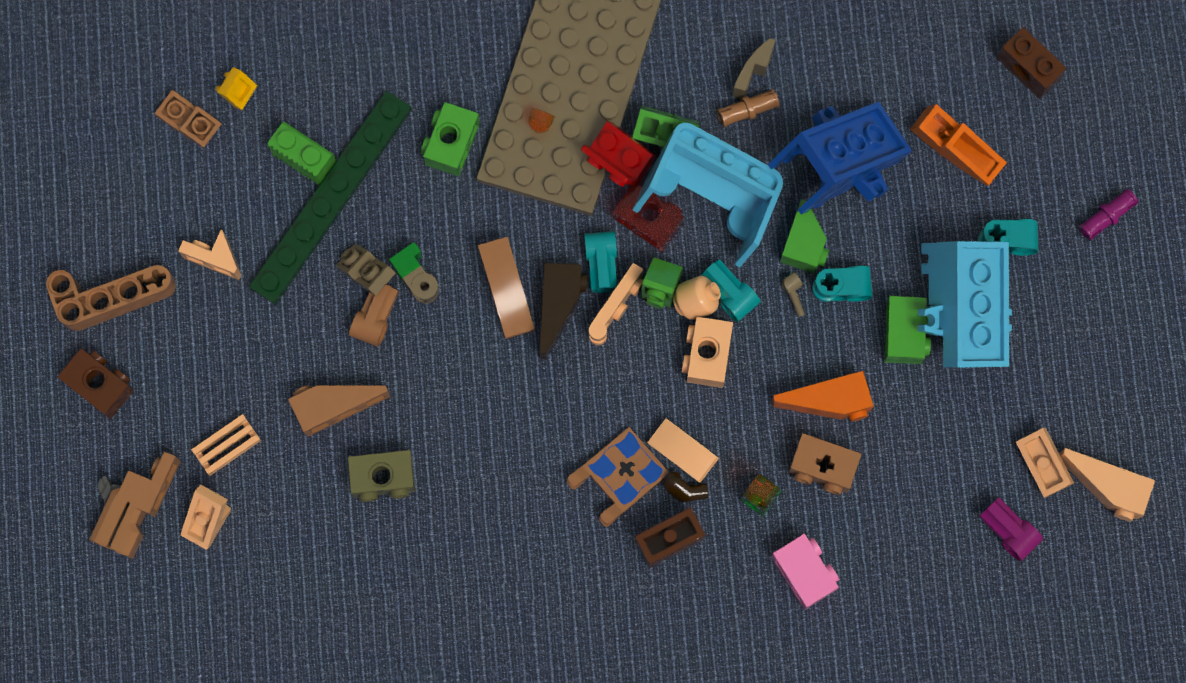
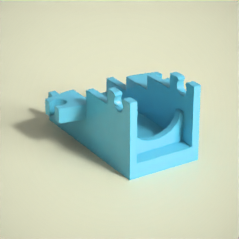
(969, 301)

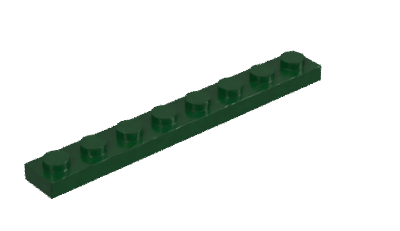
(330, 198)

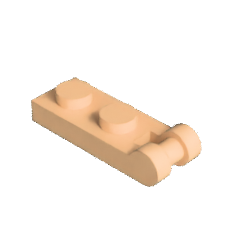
(614, 306)

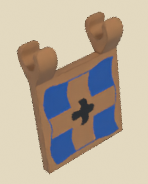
(623, 472)

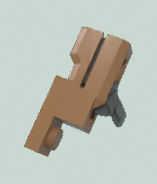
(129, 503)

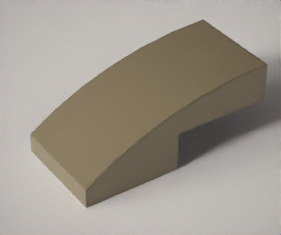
(756, 64)

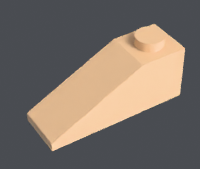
(1113, 486)

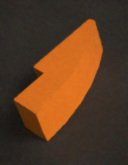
(958, 144)

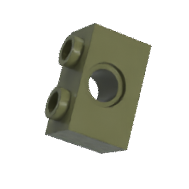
(364, 468)

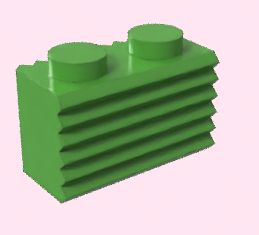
(301, 153)

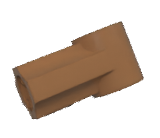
(371, 322)

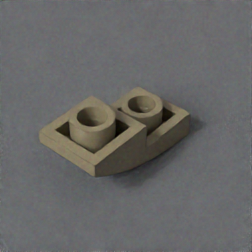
(365, 269)

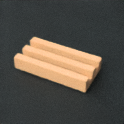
(203, 459)

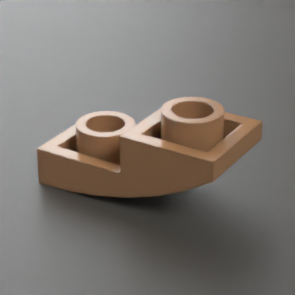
(187, 119)

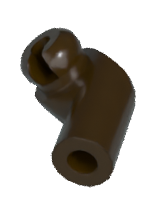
(682, 491)

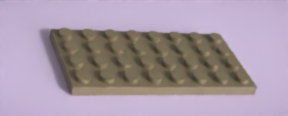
(582, 69)

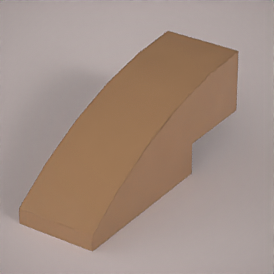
(506, 287)

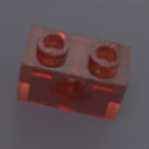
(655, 232)

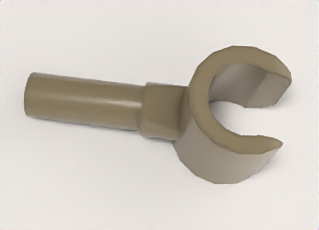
(790, 285)

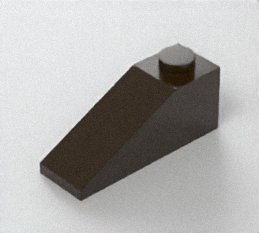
(560, 299)

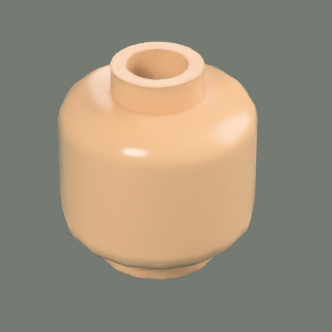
(696, 297)

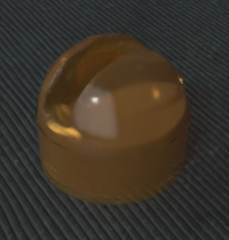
(540, 120)

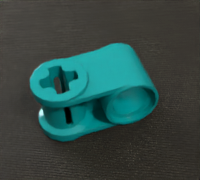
(1020, 234)
(849, 284)

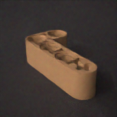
(112, 290)

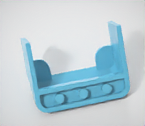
(720, 175)

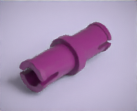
(1108, 214)

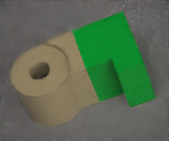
(420, 284)

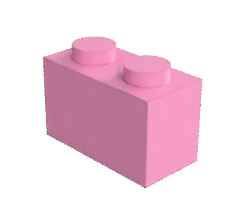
(805, 571)

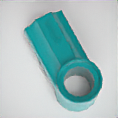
(601, 254)
(736, 297)

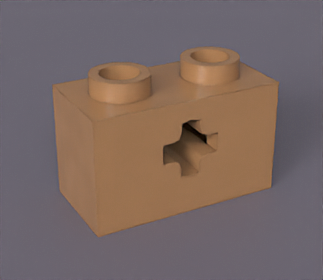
(840, 459)

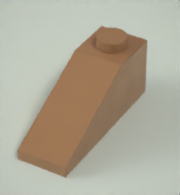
(327, 405)

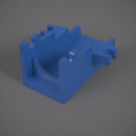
(848, 152)

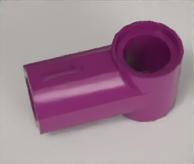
(1017, 535)

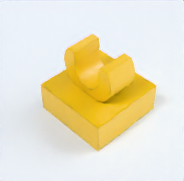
(236, 88)

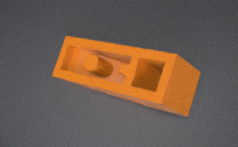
(833, 398)

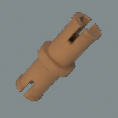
(748, 108)

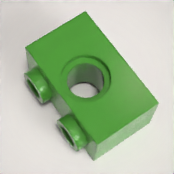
(450, 156)

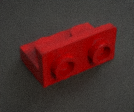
(619, 155)

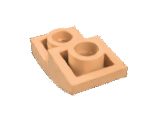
(683, 450)

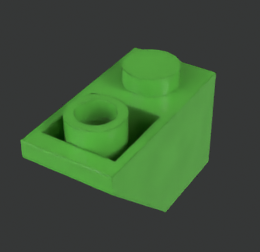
(661, 283)

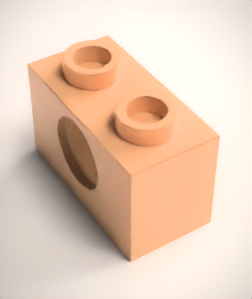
(713, 334)

